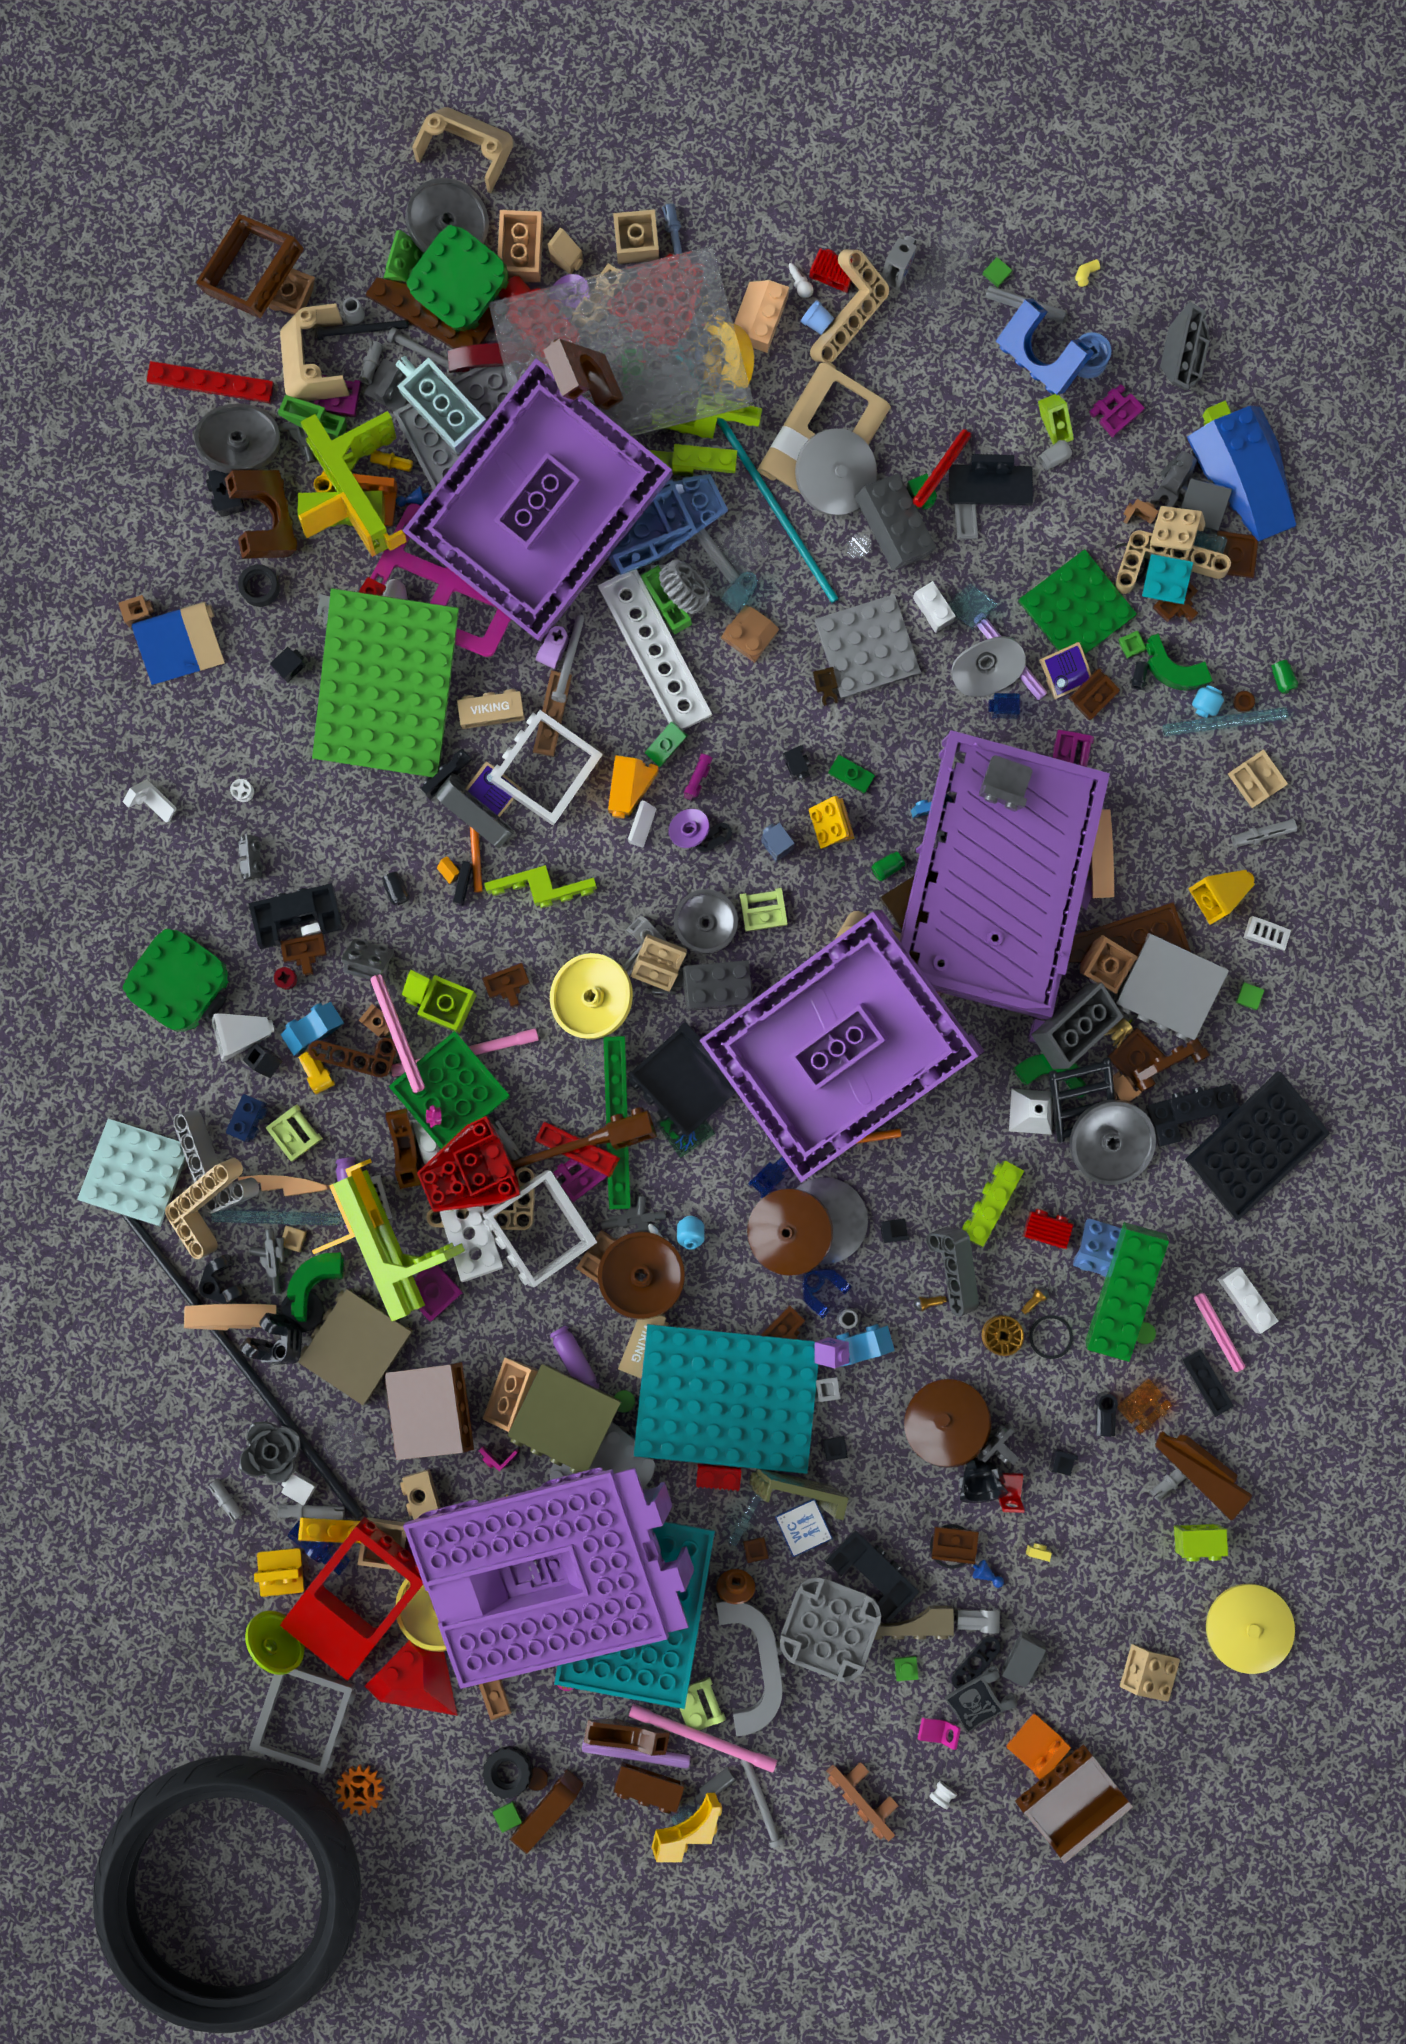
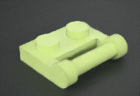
(766, 916)
(287, 1136)
(694, 1712)

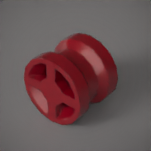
(289, 978)

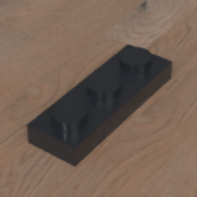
(1207, 1382)

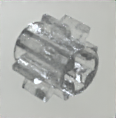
(859, 546)

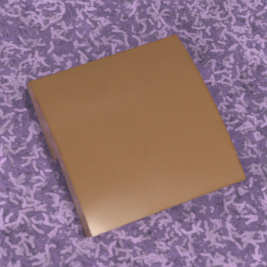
(590, 1262)

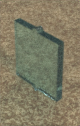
(971, 606)

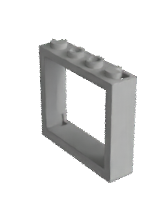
(335, 1736)

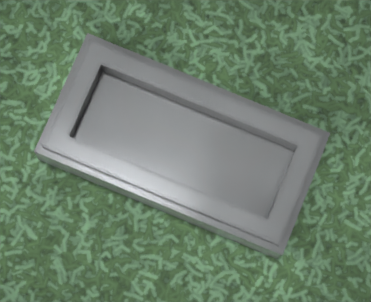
(966, 521)

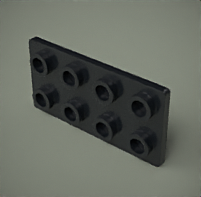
(990, 481)

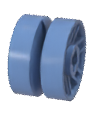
(1101, 355)

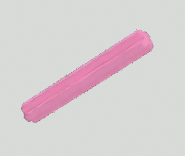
(1219, 1332)

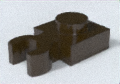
(826, 681)

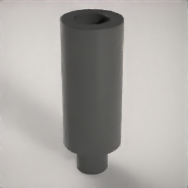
(716, 1784)

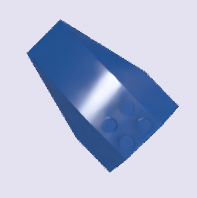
(1246, 456)

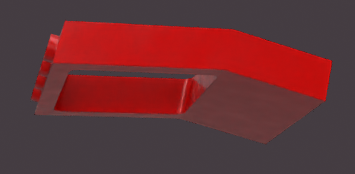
(333, 1628)

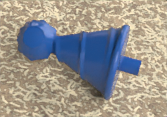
(415, 497)
(983, 1572)

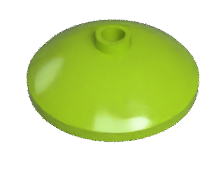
(272, 1645)

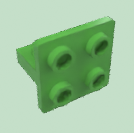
(402, 258)

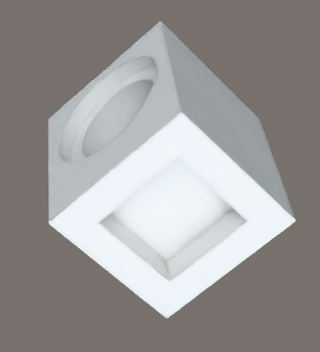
(299, 1488)

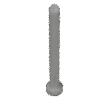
(395, 336)
(559, 695)
(775, 1839)

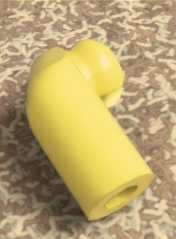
(1084, 271)

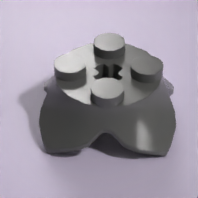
(257, 1462)

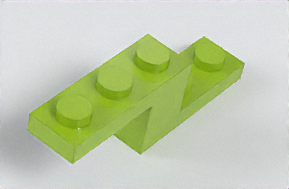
(706, 426)
(688, 457)
(540, 886)

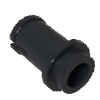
(1138, 681)

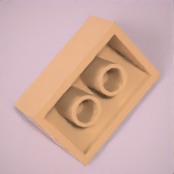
(762, 311)
(509, 1393)

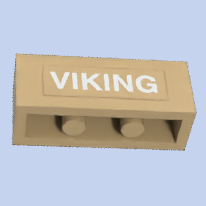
(490, 709)
(634, 1354)

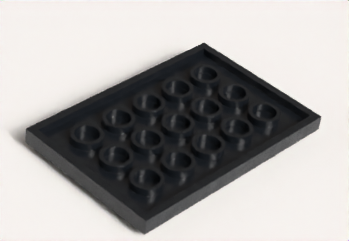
(1257, 1146)

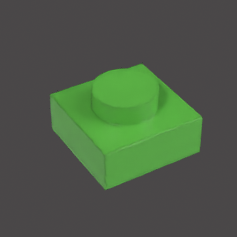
(906, 1668)

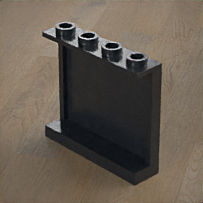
(682, 1081)

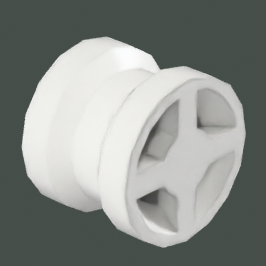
(239, 787)
(943, 1795)

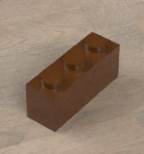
(648, 1788)

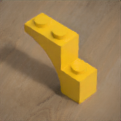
(672, 1842)

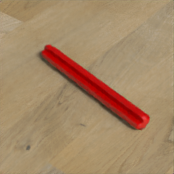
(942, 467)

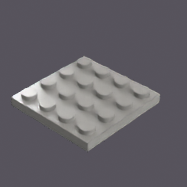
(867, 646)

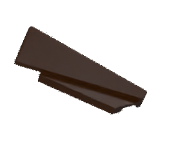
(1205, 1472)

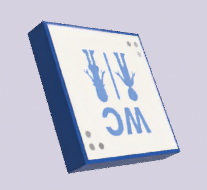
(803, 1527)

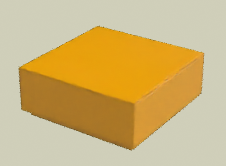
(448, 869)

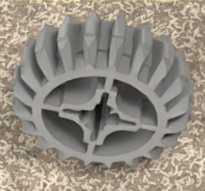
(684, 586)

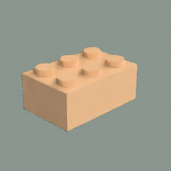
(521, 243)

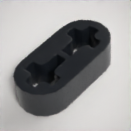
(716, 841)

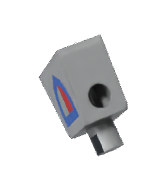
(901, 258)

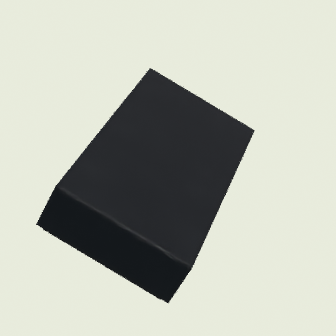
(462, 884)

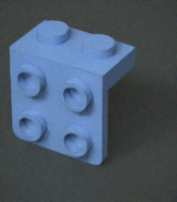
(1097, 1247)

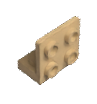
(1177, 528)
(1149, 1673)

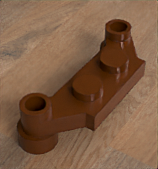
(1193, 1049)

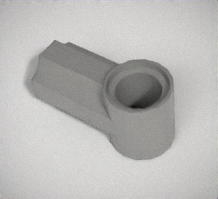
(983, 1620)

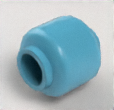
(1208, 701)
(690, 1232)

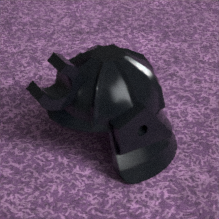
(981, 1482)

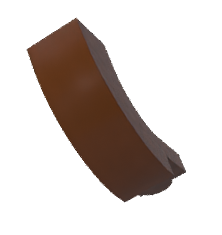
(405, 1148)

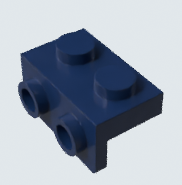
(246, 1118)

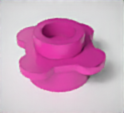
(433, 1116)

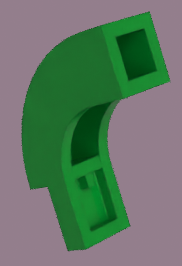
(1171, 674)
(1038, 1065)
(309, 1274)

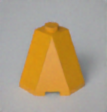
(629, 784)

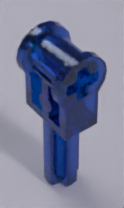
(769, 1176)

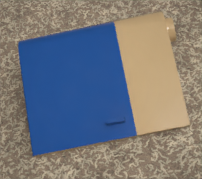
(178, 642)

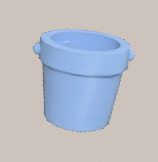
(817, 318)

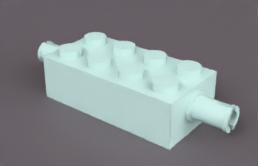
(440, 403)

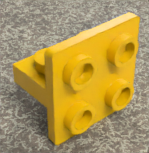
(831, 822)
(280, 1572)

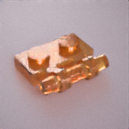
(1139, 1401)

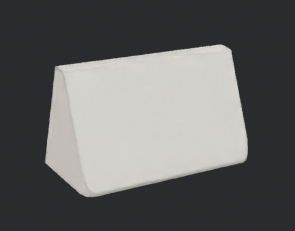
(642, 824)

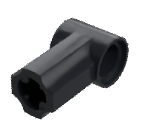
(1105, 1416)

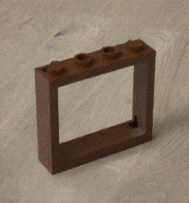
(271, 279)

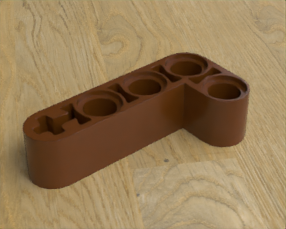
(349, 1055)
(547, 1812)

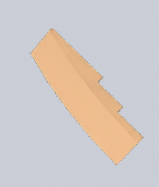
(1102, 859)
(290, 1185)
(225, 1316)

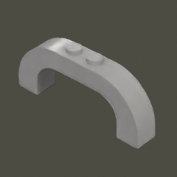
(759, 1715)

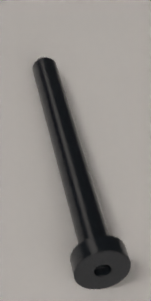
(361, 328)

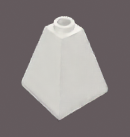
(239, 1032)
(1023, 1114)

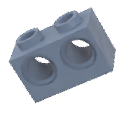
(777, 841)

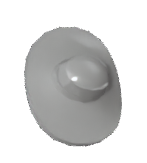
(988, 666)

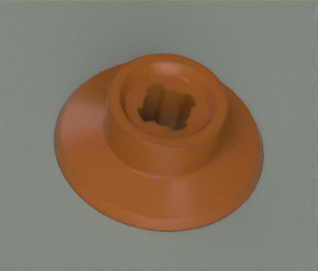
(733, 1593)

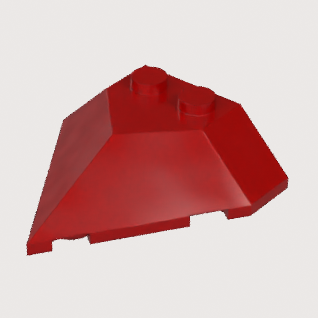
(415, 1680)

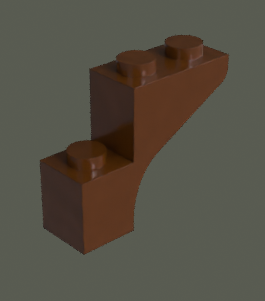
(628, 1736)

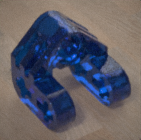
(822, 1274)

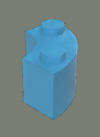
(312, 1027)
(868, 1344)

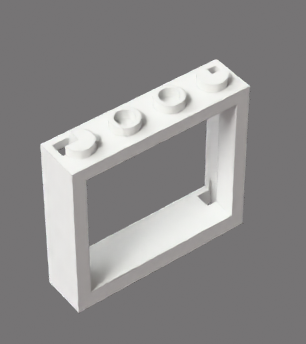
(510, 754)
(570, 1213)

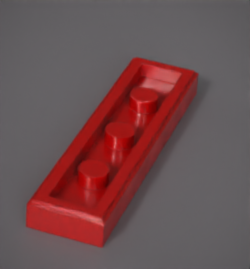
(589, 1155)

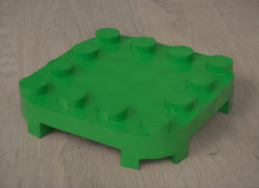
(458, 278)
(175, 980)

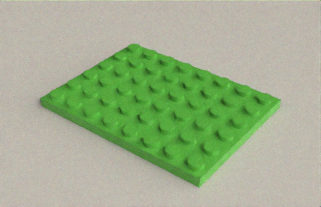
(385, 682)

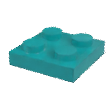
(1167, 579)

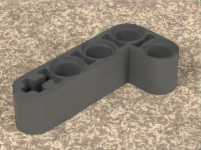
(473, 812)
(958, 1267)

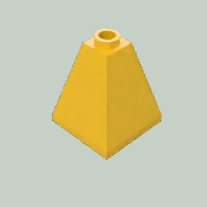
(1221, 893)

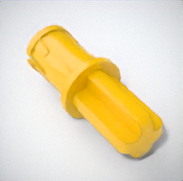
(391, 461)

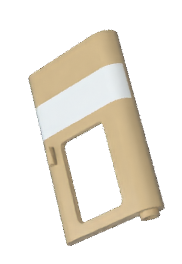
(782, 455)

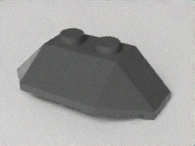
(1186, 347)

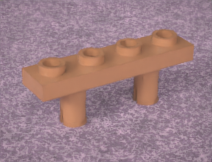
(876, 1817)

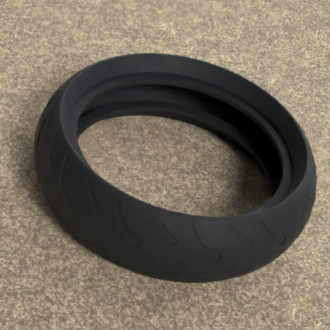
(141, 1967)

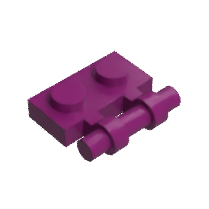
(1121, 415)
(579, 1183)

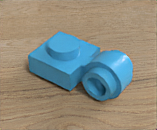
(923, 807)

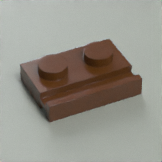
(1094, 694)
(954, 1545)

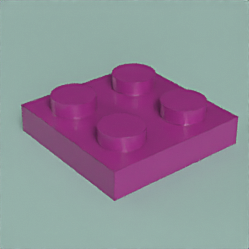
(436, 1291)

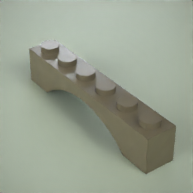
(933, 1621)

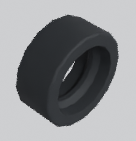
(268, 598)

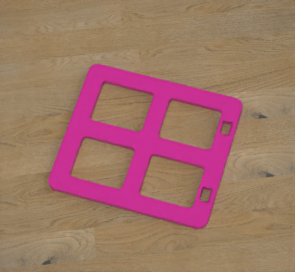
(448, 583)

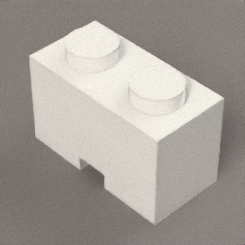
(934, 607)

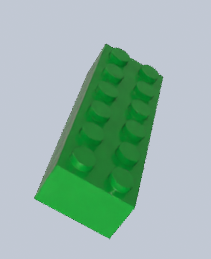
(1126, 1291)

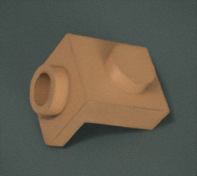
(1143, 510)

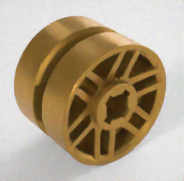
(1013, 1338)

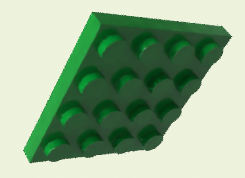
(1077, 605)
(454, 1083)

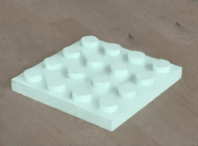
(133, 1172)

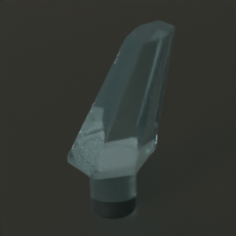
(682, 1816)

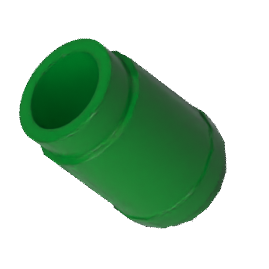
(1284, 676)
(887, 866)

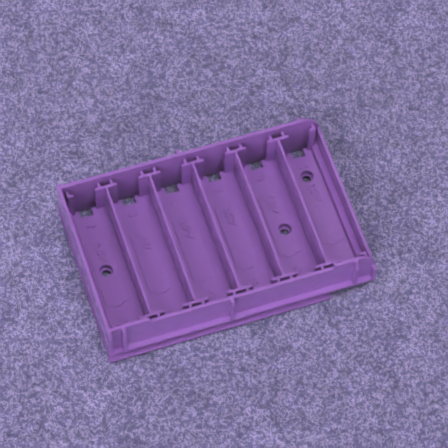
(1003, 877)

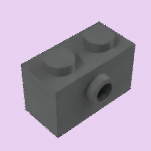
(1024, 1659)

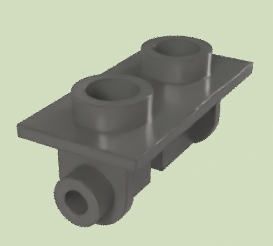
(250, 848)

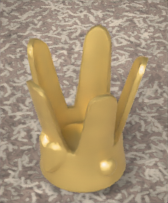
(1121, 1029)

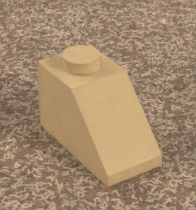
(565, 252)

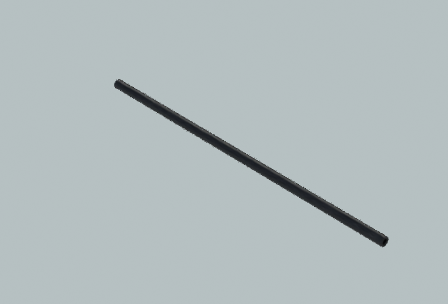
(246, 1369)

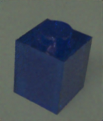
(1004, 705)

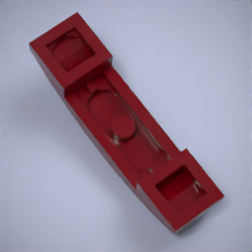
(474, 356)

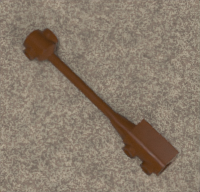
(619, 1132)

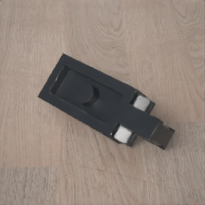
(432, 784)

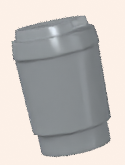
(353, 311)
(1055, 455)
(847, 1318)

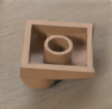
(293, 292)
(750, 633)
(1107, 963)

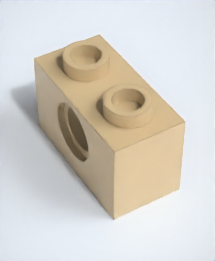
(420, 1481)

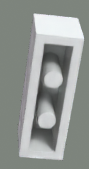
(1247, 1300)

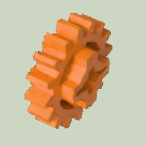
(353, 1783)

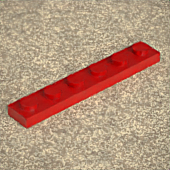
(210, 382)

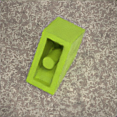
(1056, 418)
(415, 988)

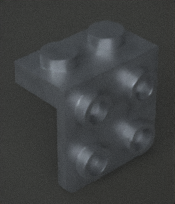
(1006, 783)

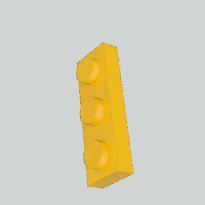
(325, 1529)

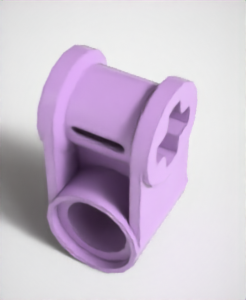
(553, 650)

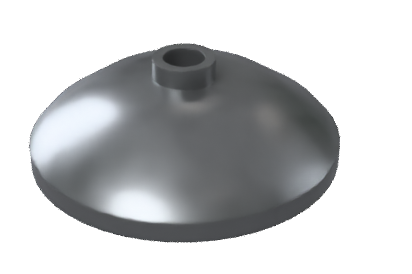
(702, 906)

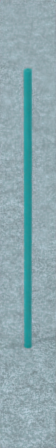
(777, 510)

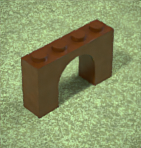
(580, 370)
(267, 488)

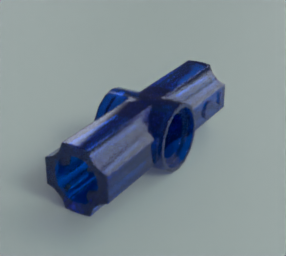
(318, 1550)

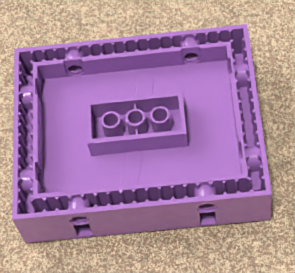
(538, 501)
(840, 1045)

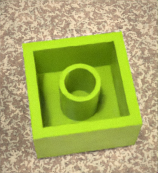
(446, 1004)
(1201, 1541)

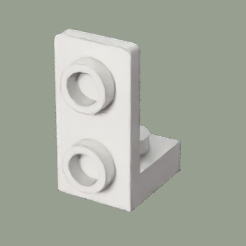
(152, 797)

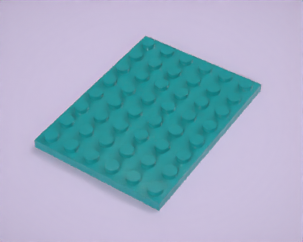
(726, 1399)
(660, 1669)

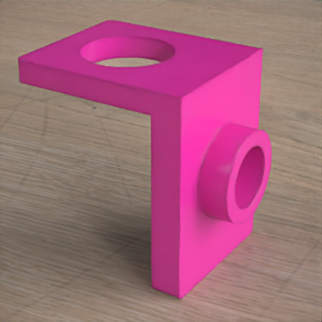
(492, 1462)
(937, 1731)

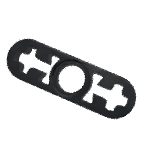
(990, 1654)

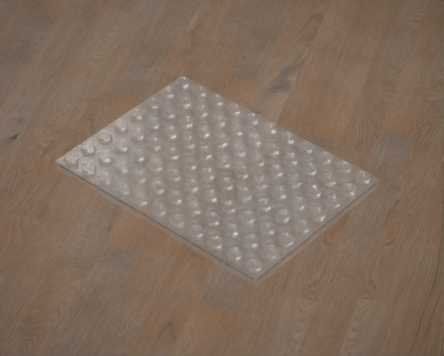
(656, 324)

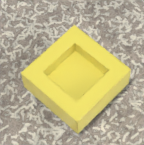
(1039, 1551)

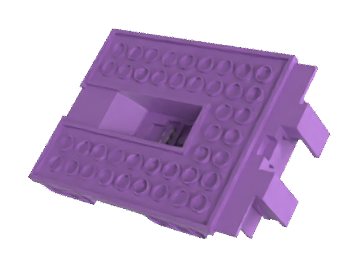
(550, 1574)

